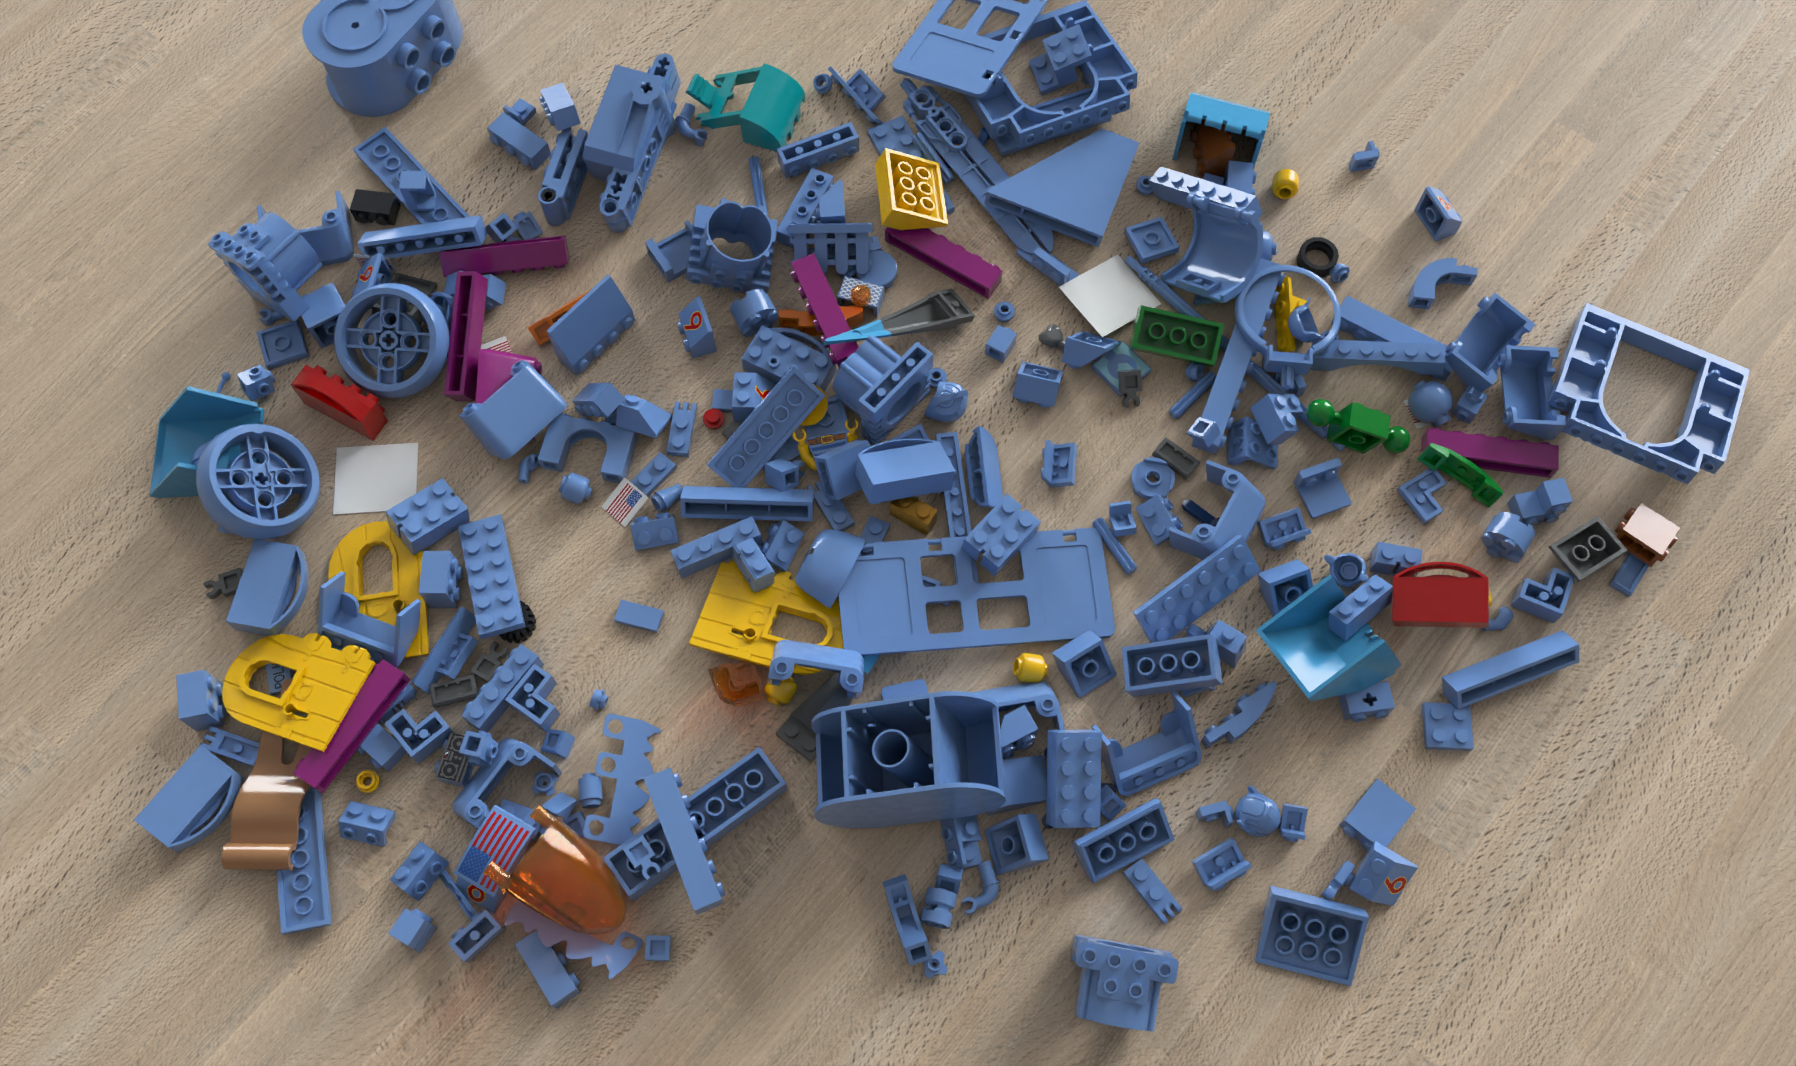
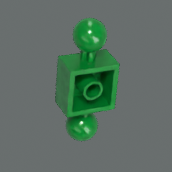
(1358, 427)

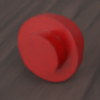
(713, 418)

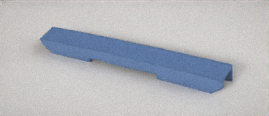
(464, 904)

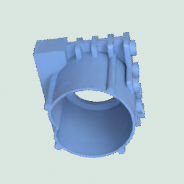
(735, 225)
(269, 262)
(883, 385)
(1120, 981)

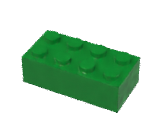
(1176, 336)

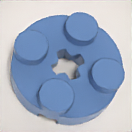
(1144, 470)

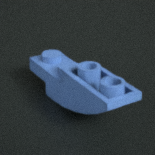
(1247, 713)

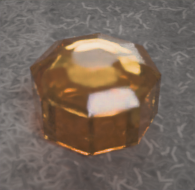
(860, 295)

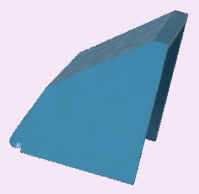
(1220, 112)
(187, 424)
(1319, 658)

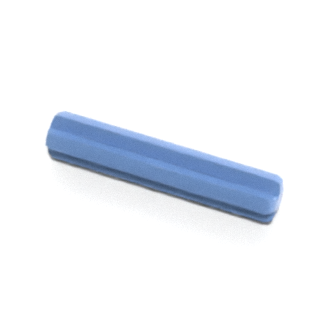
(931, 154)
(1192, 395)
(1115, 546)

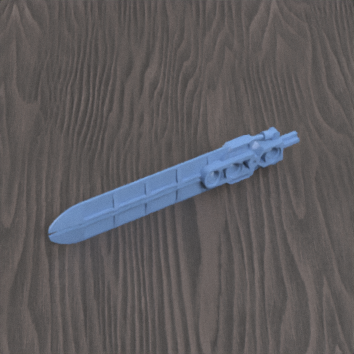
(931, 123)

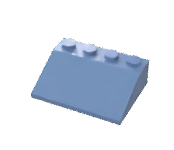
(591, 326)
(1311, 935)

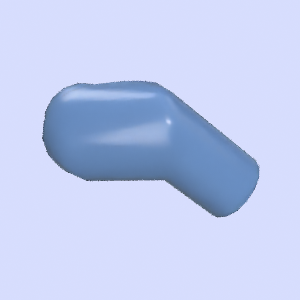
(526, 466)
(1504, 617)

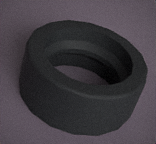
(1320, 244)

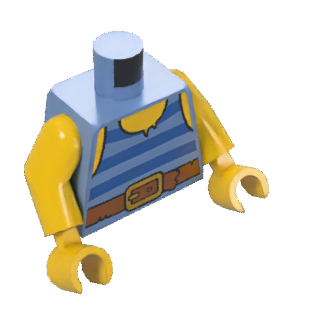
(821, 444)

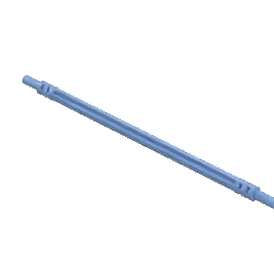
(1185, 309)

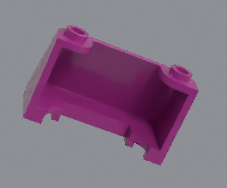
(495, 370)

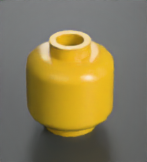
(1285, 184)
(1030, 668)
(781, 693)

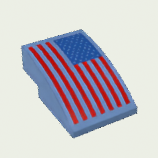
(498, 839)

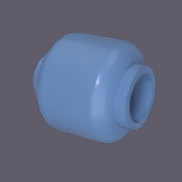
(575, 488)

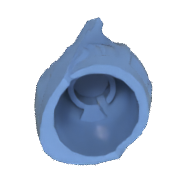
(948, 403)
(1257, 814)

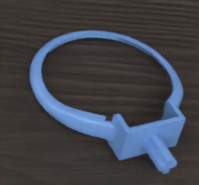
(1286, 362)

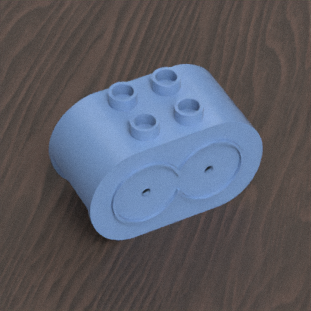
(381, 49)
(909, 760)

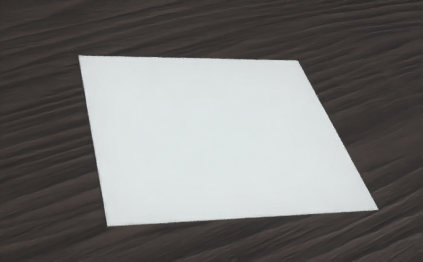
(1109, 295)
(374, 477)

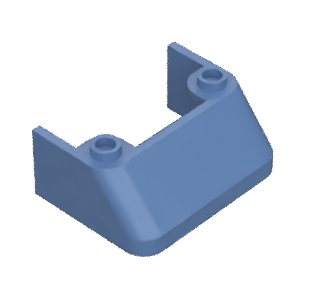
(334, 238)
(1237, 518)
(345, 626)
(1030, 695)
(1157, 756)
(470, 802)

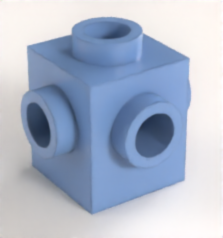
(256, 382)
(479, 748)

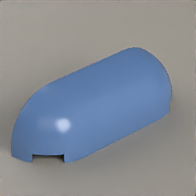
(983, 469)

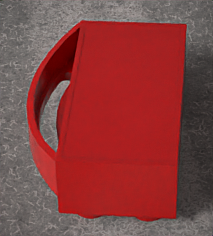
(339, 401)
(1440, 598)

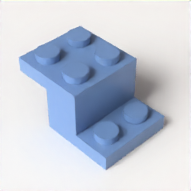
(1063, 54)

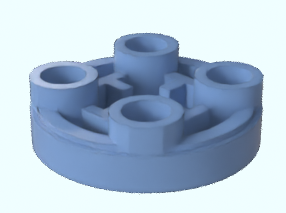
(882, 271)

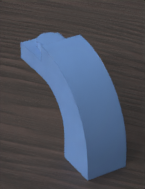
(1436, 273)
(907, 920)

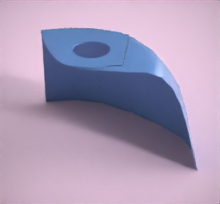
(829, 565)

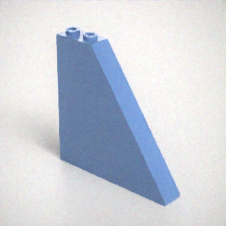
(1071, 188)

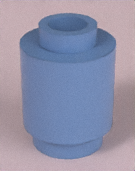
(590, 791)

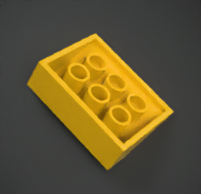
(910, 191)

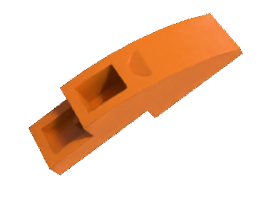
(804, 322)
(540, 328)

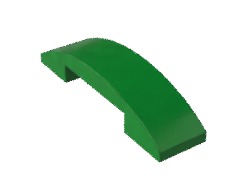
(1462, 470)

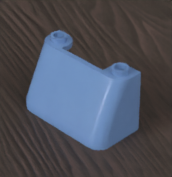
(1484, 337)
(1526, 390)
(514, 412)
(845, 662)

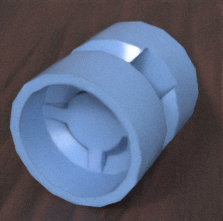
(938, 908)

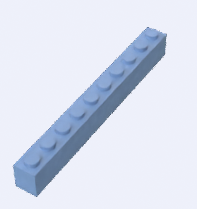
(1238, 354)

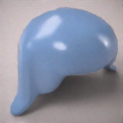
(1302, 324)
(1347, 569)

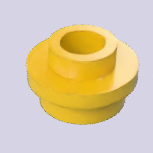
(363, 776)

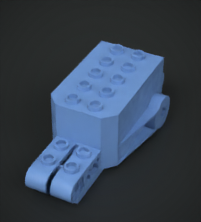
(630, 135)

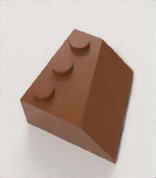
(1212, 149)

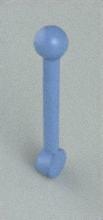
(225, 376)

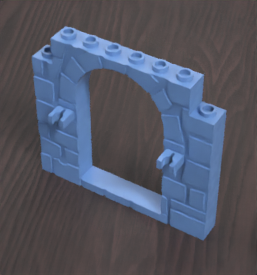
(1108, 74)
(1710, 410)

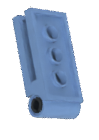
(563, 177)

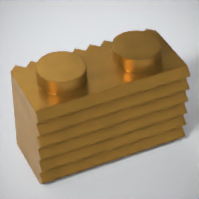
(914, 513)

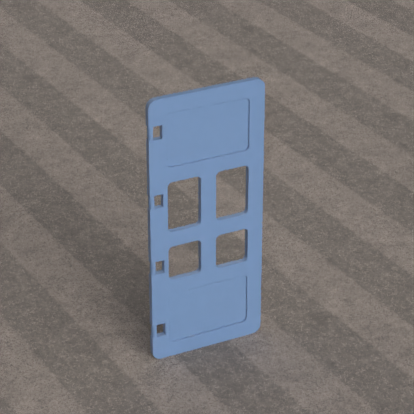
(961, 57)
(1061, 584)

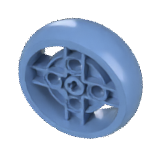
(393, 301)
(255, 443)

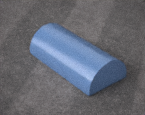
(1123, 840)

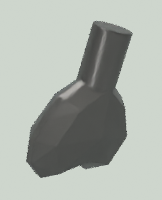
(1052, 337)

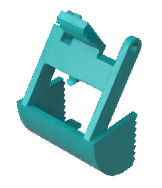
(767, 112)

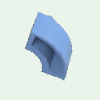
(494, 294)

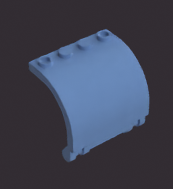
(1221, 252)

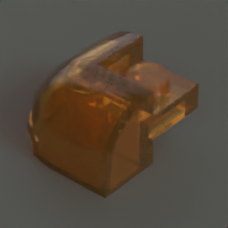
(737, 683)

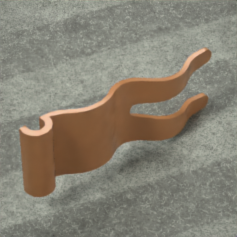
(267, 809)

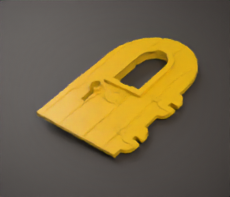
(405, 574)
(736, 607)
(321, 687)

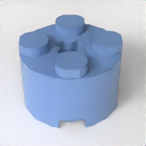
(754, 312)
(1507, 537)

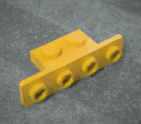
(1284, 306)

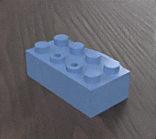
(775, 352)
(903, 469)
(269, 588)
(191, 801)

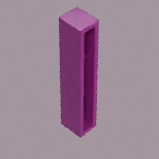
(507, 256)
(947, 258)
(823, 305)
(465, 336)
(1498, 452)
(367, 709)

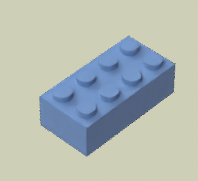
(1172, 665)
(1073, 778)

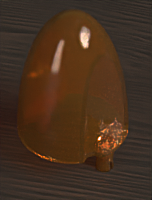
(564, 880)

